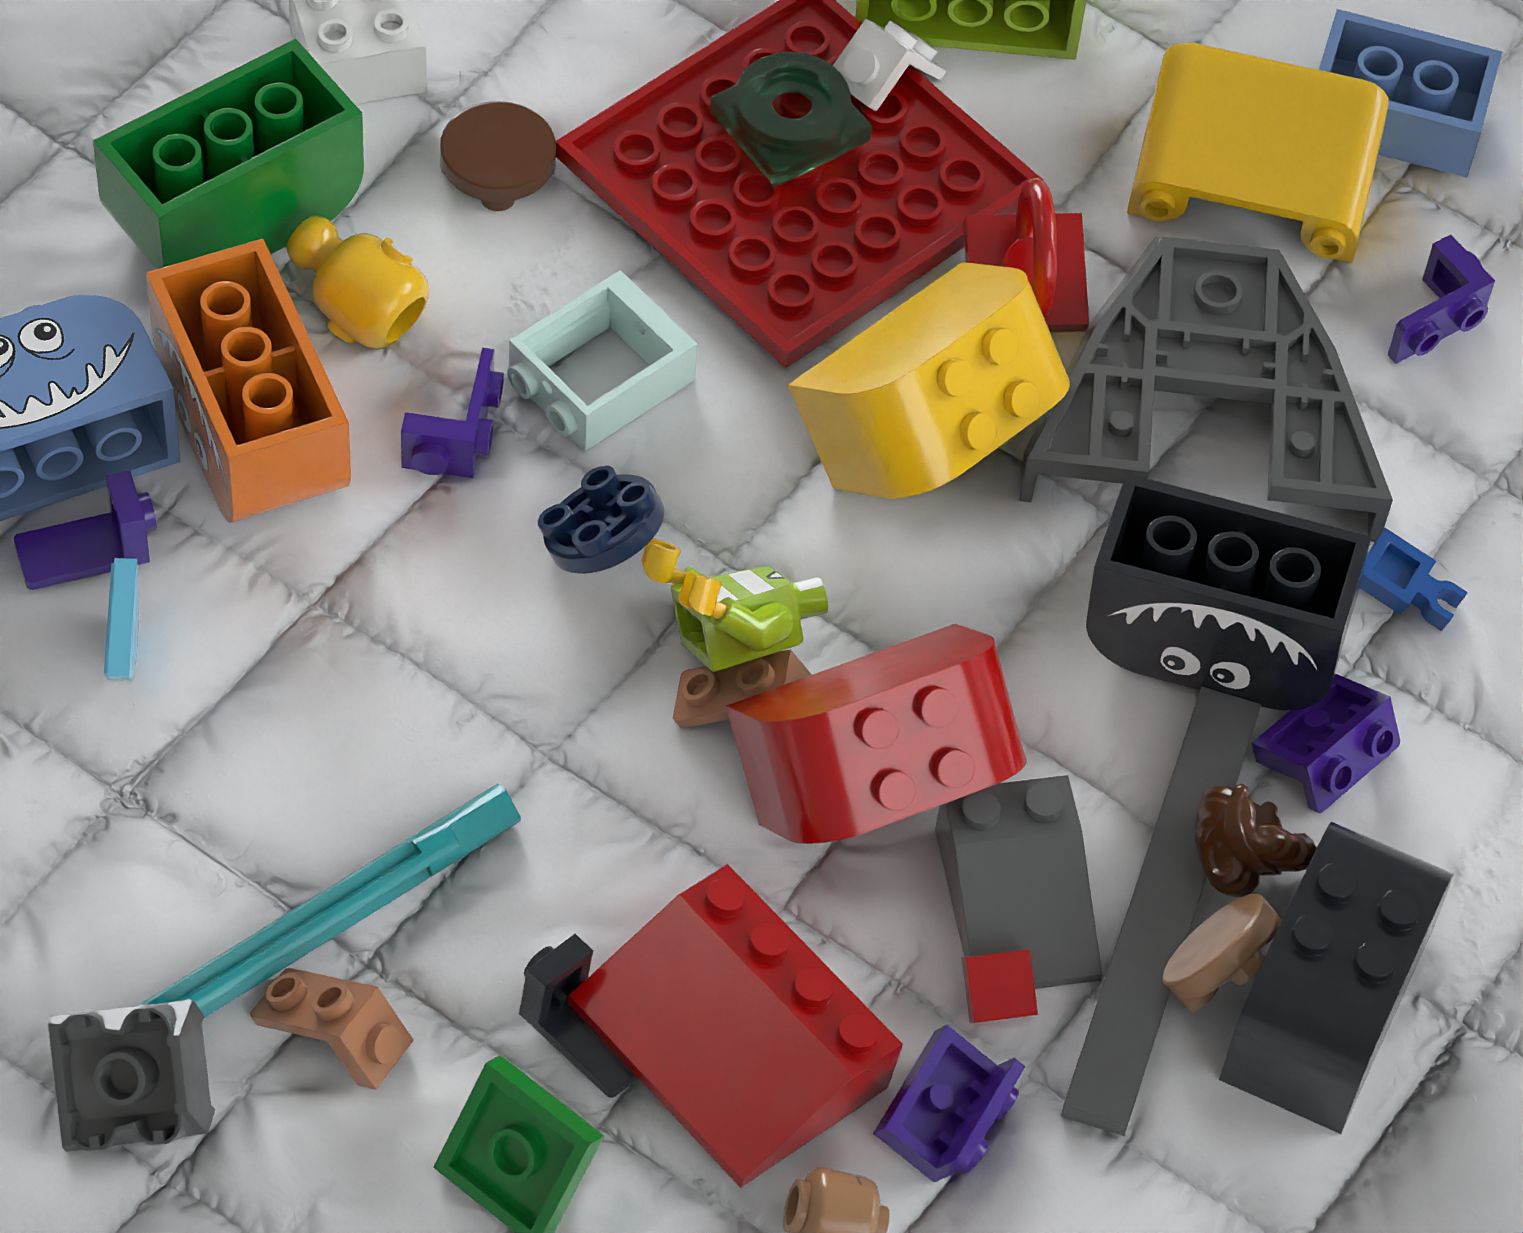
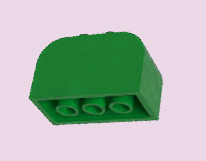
(234, 160)

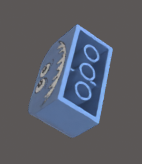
(79, 402)

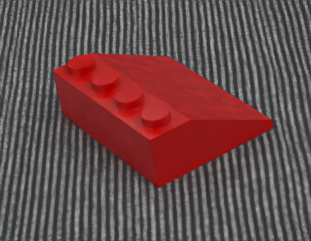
(737, 1026)

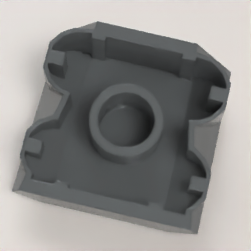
(130, 1075)

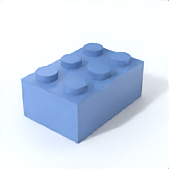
(1432, 85)

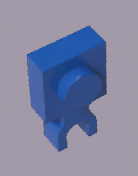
(1400, 576)

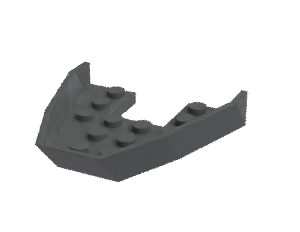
(1215, 327)

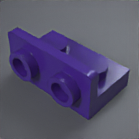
(1332, 741)

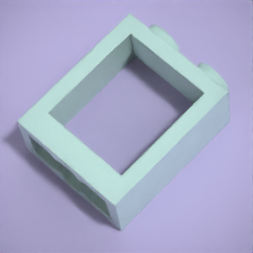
(639, 323)

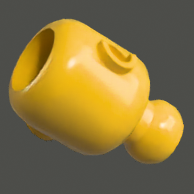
(359, 283)

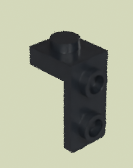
(547, 985)

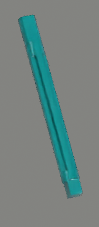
(344, 903)

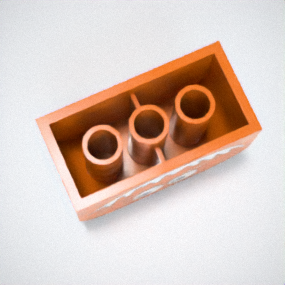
(247, 382)

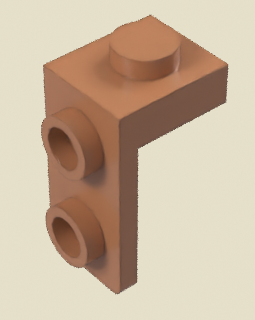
(705, 693)
(342, 1012)

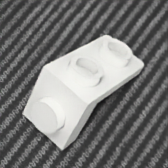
(878, 59)

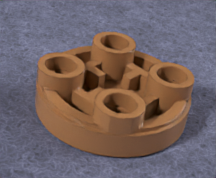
(1221, 950)

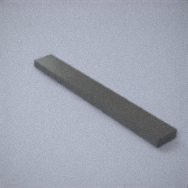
(1157, 919)

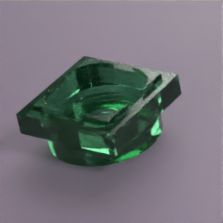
(785, 145)

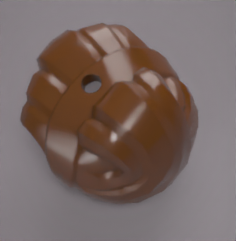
(1245, 841)

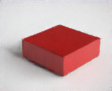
(999, 986)

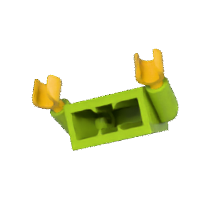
(735, 613)

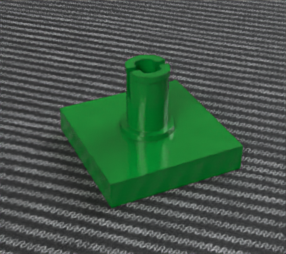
(518, 1150)

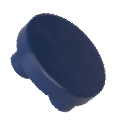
(602, 521)

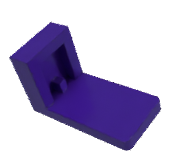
(1462, 302)
(453, 445)
(91, 543)

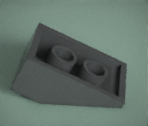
(1022, 877)

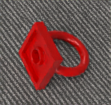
(1041, 245)

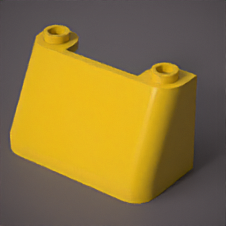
(1261, 142)

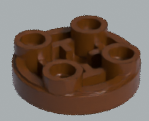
(498, 153)

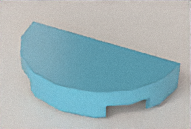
(122, 620)

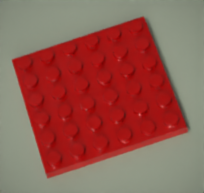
(822, 246)

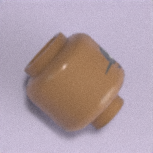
(834, 1204)

